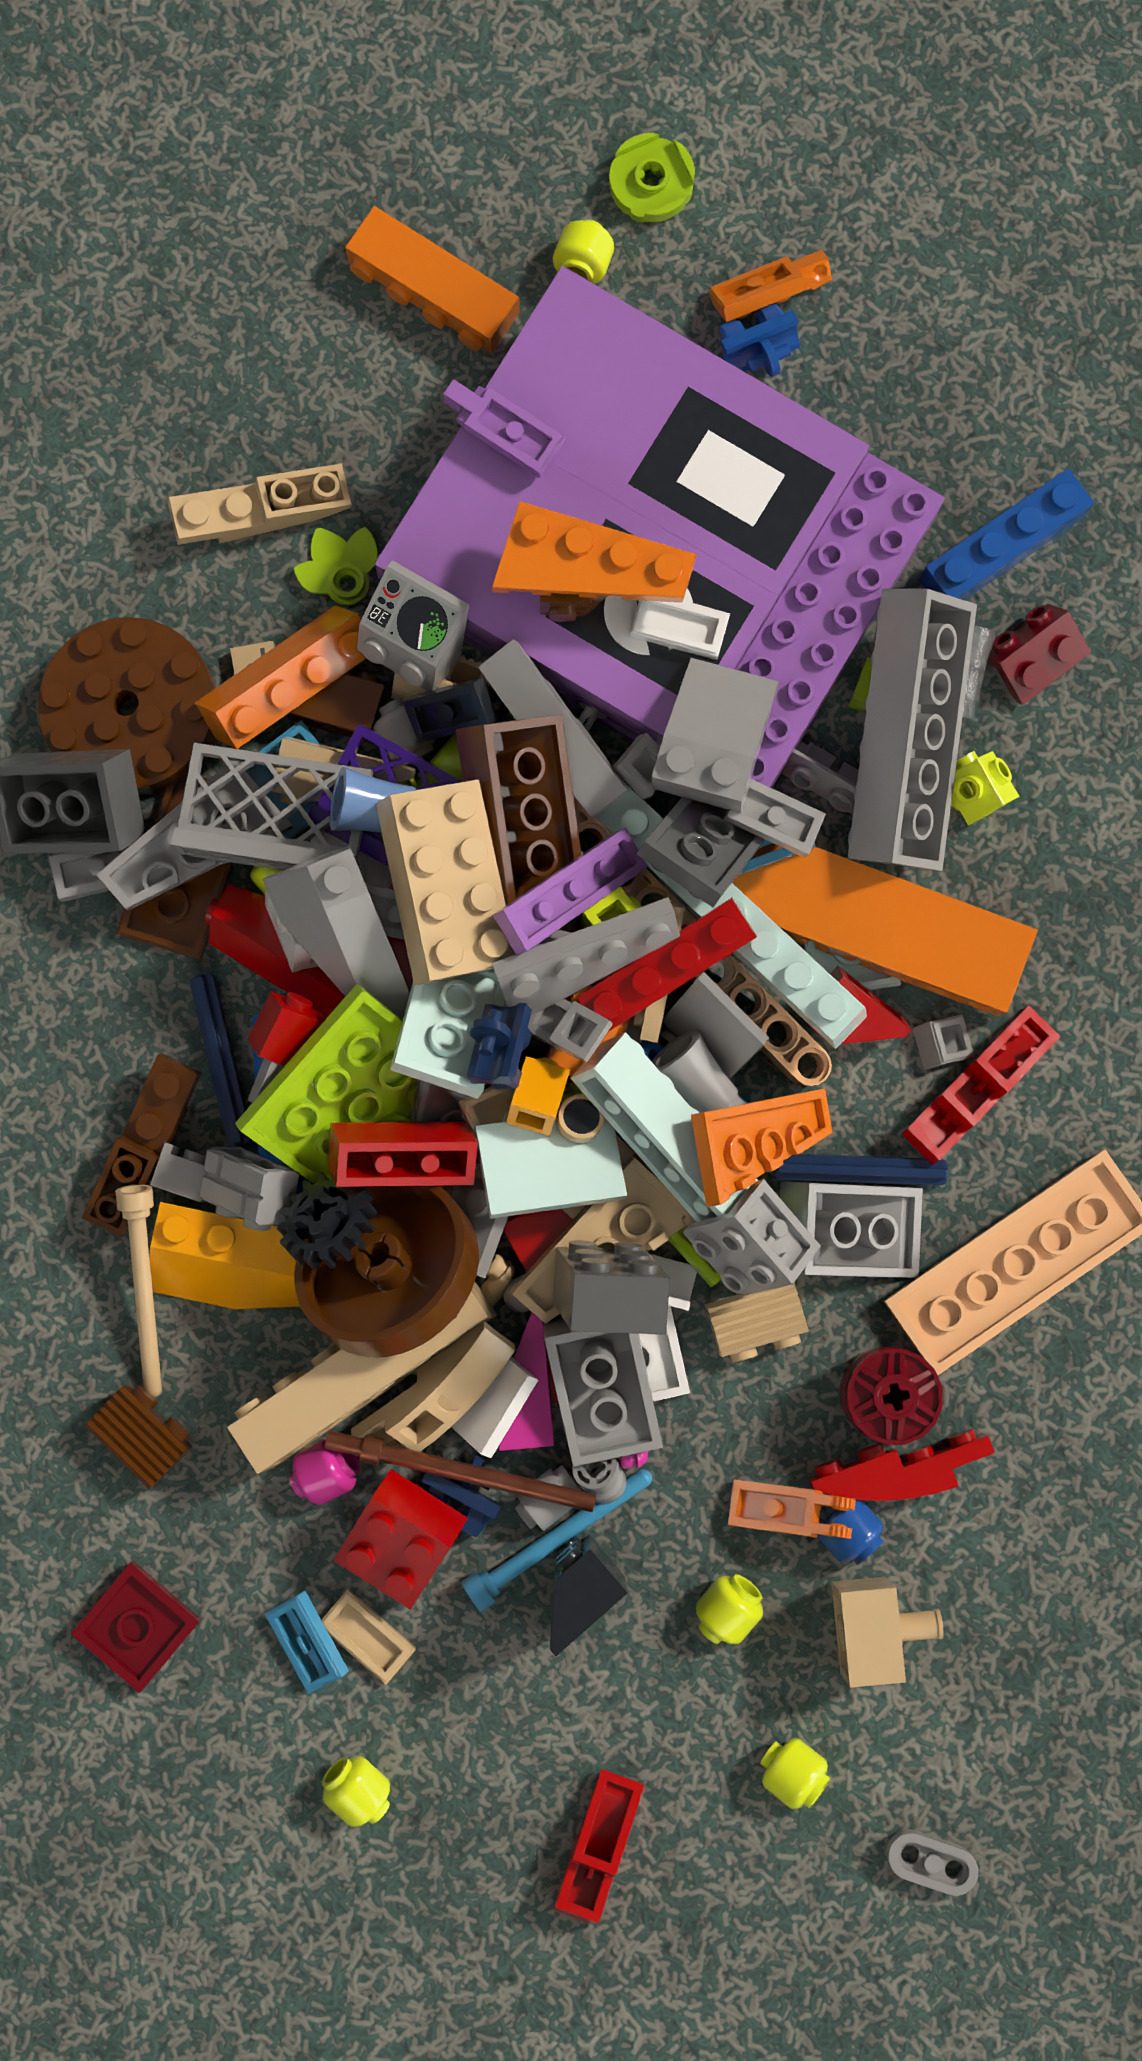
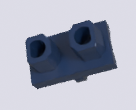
(498, 1045)
(478, 1506)

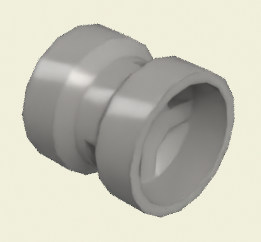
(606, 1481)

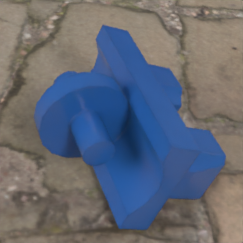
(763, 344)

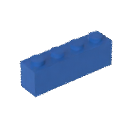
(1009, 538)

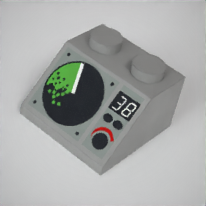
(413, 627)

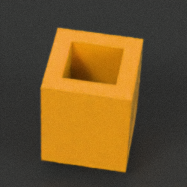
(538, 1095)

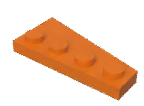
(755, 1138)

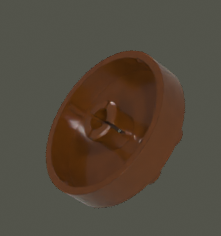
(93, 680)
(404, 1279)

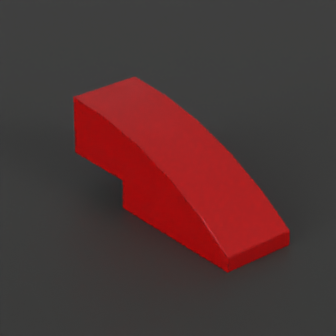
(598, 1847)

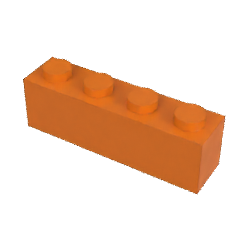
(432, 280)
(283, 678)

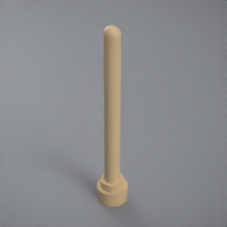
(135, 1207)

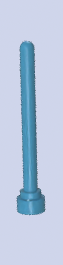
(485, 1586)

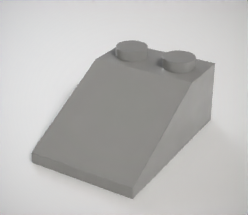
(714, 735)
(722, 1024)
(859, 1227)
(602, 1393)

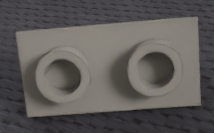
(811, 771)

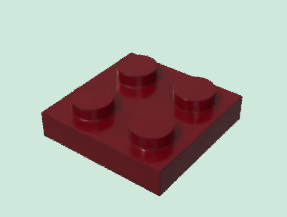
(136, 1626)

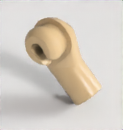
(501, 1274)

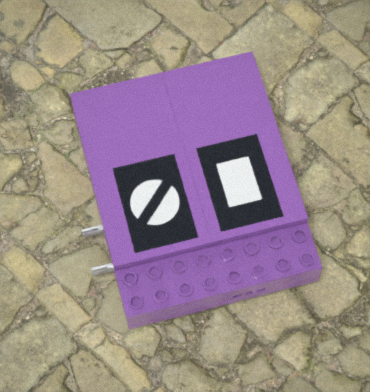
(690, 454)

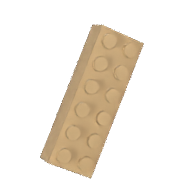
(334, 1390)

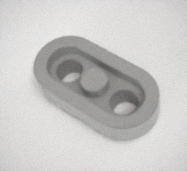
(930, 1862)

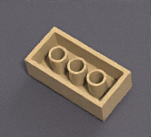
(444, 880)

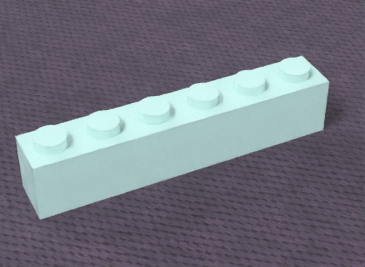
(650, 1119)

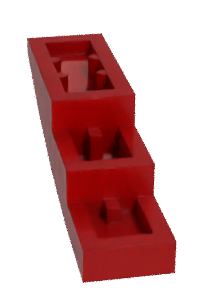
(980, 1085)

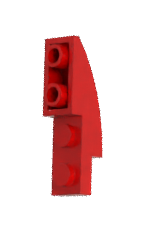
(883, 1477)

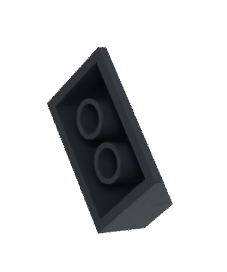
(583, 1590)

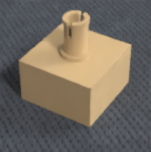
(873, 1631)

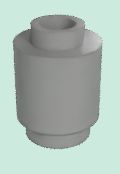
(545, 1513)

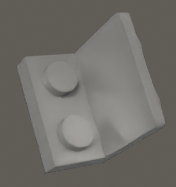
(756, 1243)

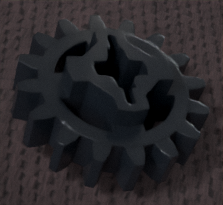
(326, 1221)

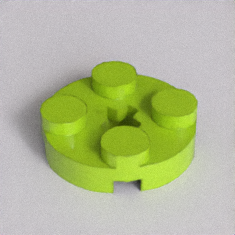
(662, 156)

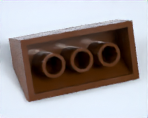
(524, 796)

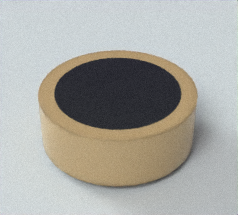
(579, 1119)

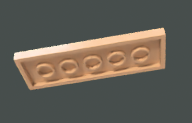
(1018, 1262)

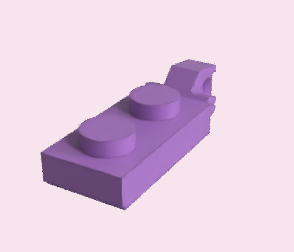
(505, 426)

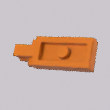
(769, 285)

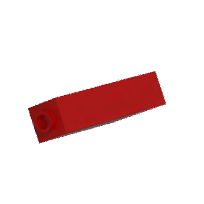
(246, 934)

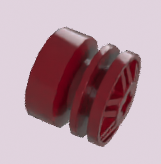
(869, 1379)

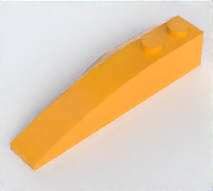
(219, 1260)

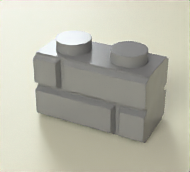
(247, 1186)

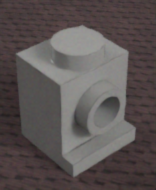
(180, 1174)

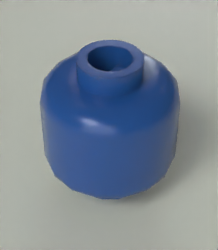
(864, 1537)

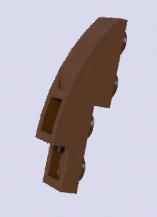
(138, 1150)

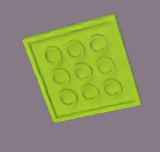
(332, 1079)

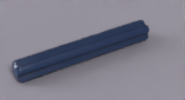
(220, 1056)
(862, 1169)

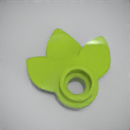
(336, 561)

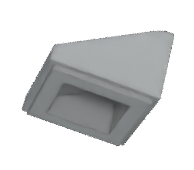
(943, 1041)

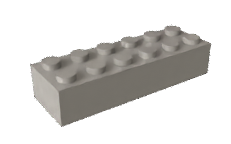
(912, 728)

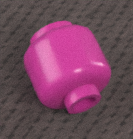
(323, 1473)

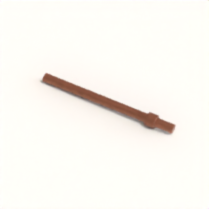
(372, 1450)

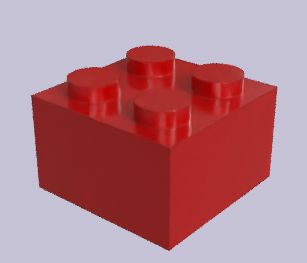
(400, 1539)

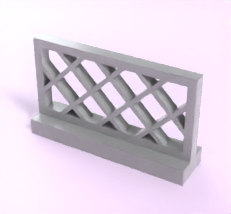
(255, 847)

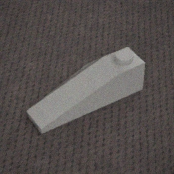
(338, 926)

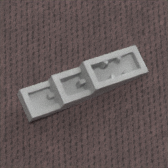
(532, 696)

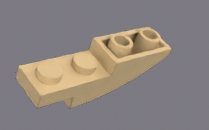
(260, 507)
(443, 1391)

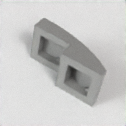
(570, 1028)

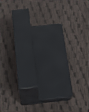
(450, 708)

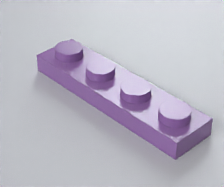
(570, 891)

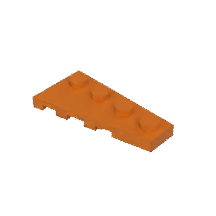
(573, 556)

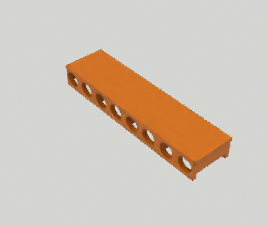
(893, 926)

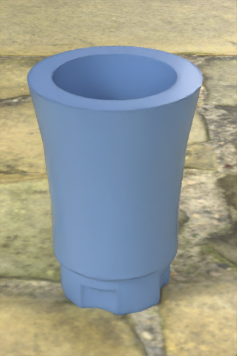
(356, 799)

